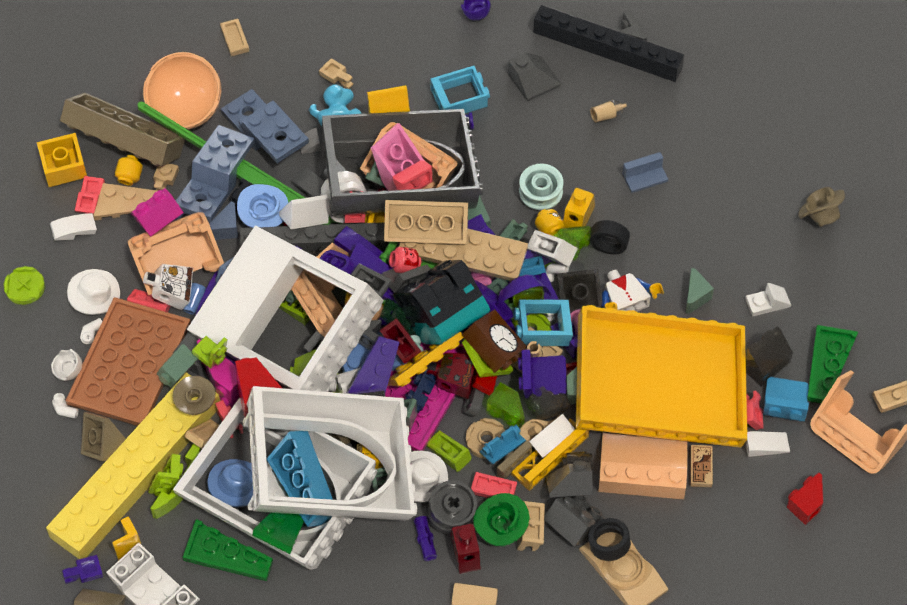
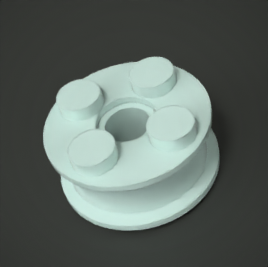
(537, 197)

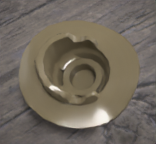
(823, 206)

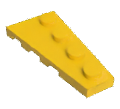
(421, 360)

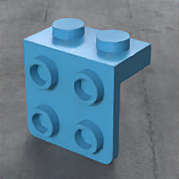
(786, 399)

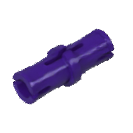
(425, 538)

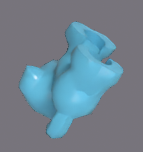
(337, 99)

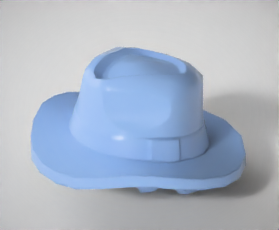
(260, 205)

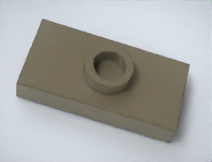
(513, 459)

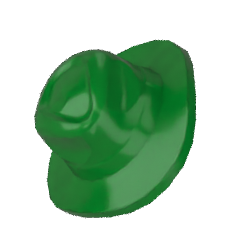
(501, 519)

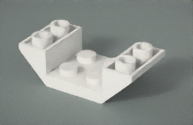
(146, 582)

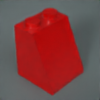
(252, 373)

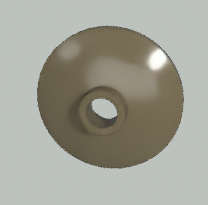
(194, 387)

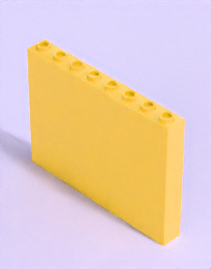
(661, 376)

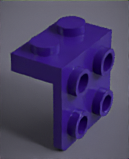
(542, 371)

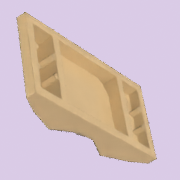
(629, 577)

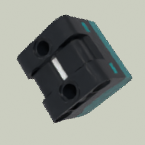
(442, 302)

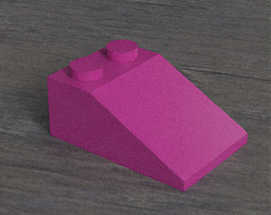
(157, 211)
(224, 381)

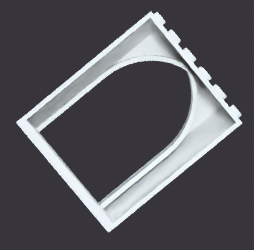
(368, 419)
(343, 467)

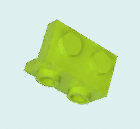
(168, 478)

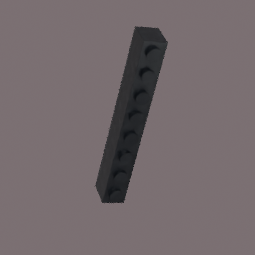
(608, 43)

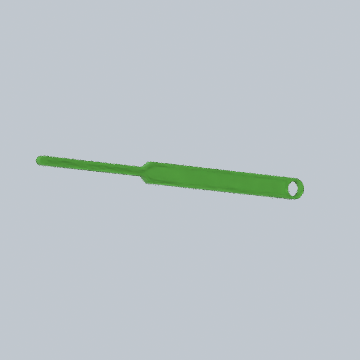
(244, 170)

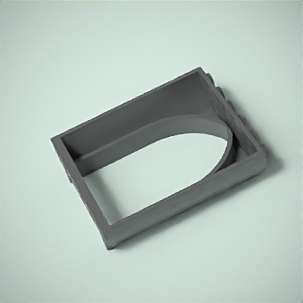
(355, 134)

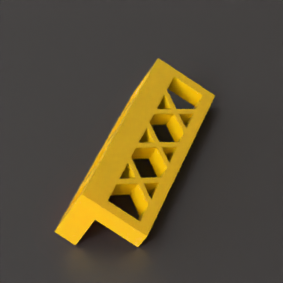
(553, 458)

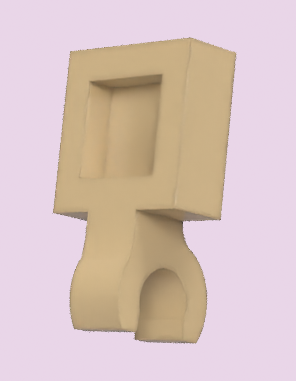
(336, 72)
(165, 175)

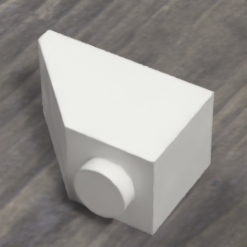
(552, 248)

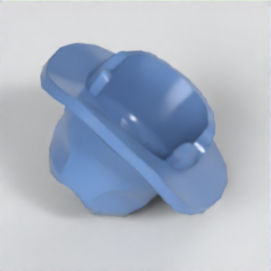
(231, 482)

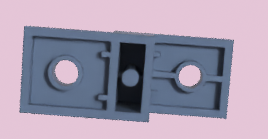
(265, 125)
(214, 172)

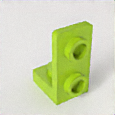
(210, 352)

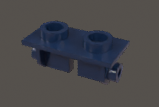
(422, 383)

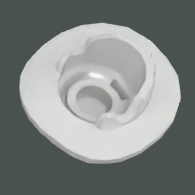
(92, 291)
(427, 474)

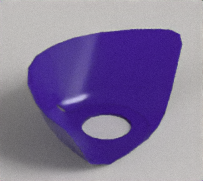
(518, 285)

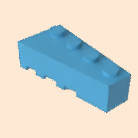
(300, 471)

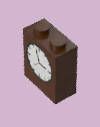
(495, 341)

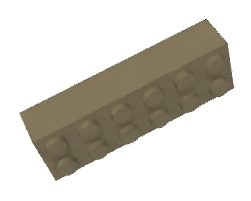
(122, 129)

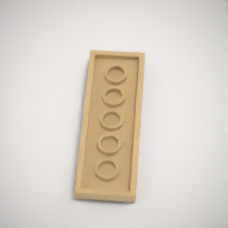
(482, 254)

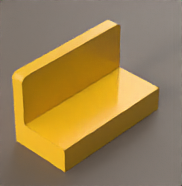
(127, 542)

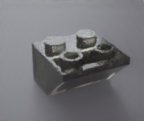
(768, 356)

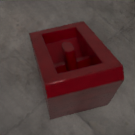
(407, 347)

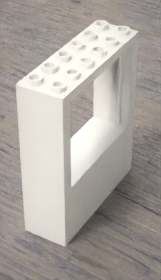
(253, 293)

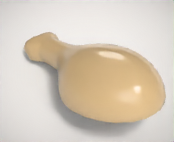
(534, 427)

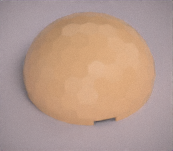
(183, 89)

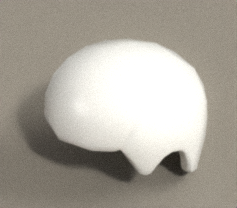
(66, 365)

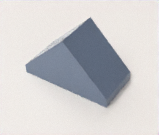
(225, 223)

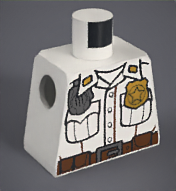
(171, 284)

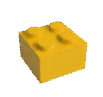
(61, 159)

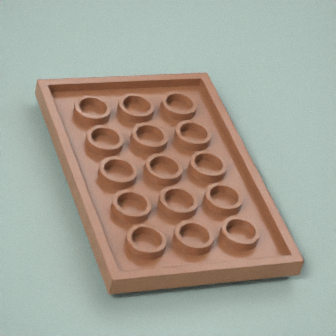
(124, 361)

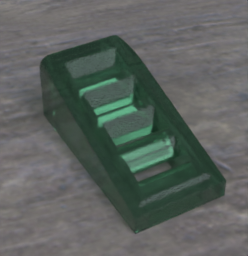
(397, 312)

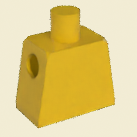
(581, 205)

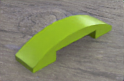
(167, 502)

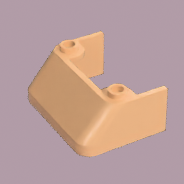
(318, 299)
(851, 435)

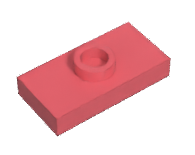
(488, 485)

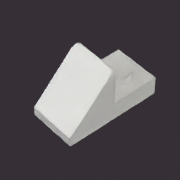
(767, 301)

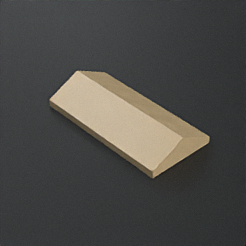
(426, 222)

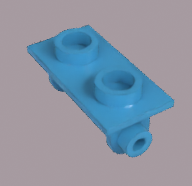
(502, 445)

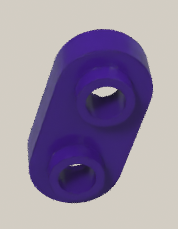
(338, 260)

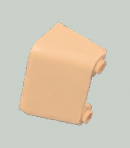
(441, 163)
(179, 243)

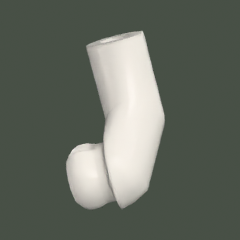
(553, 269)
(88, 331)

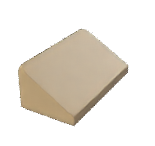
(473, 595)

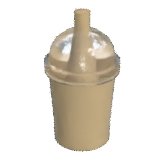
(607, 110)

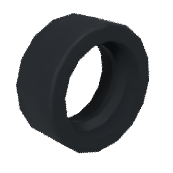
(611, 229)
(613, 552)

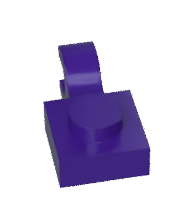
(86, 569)

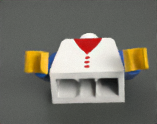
(628, 292)

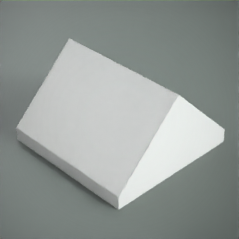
(306, 212)

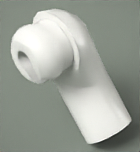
(62, 408)

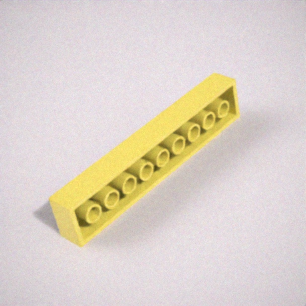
(124, 476)

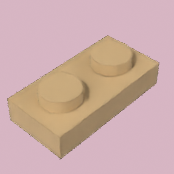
(891, 397)

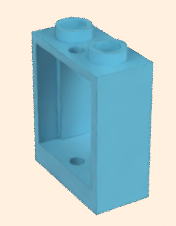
(457, 78)
(544, 338)

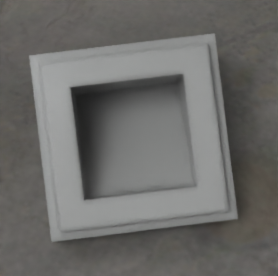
(314, 142)

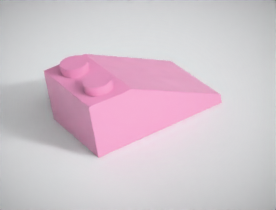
(394, 154)

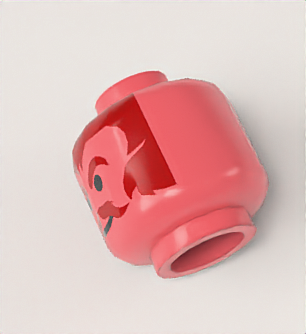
(404, 259)

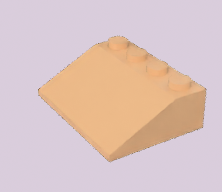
(643, 466)

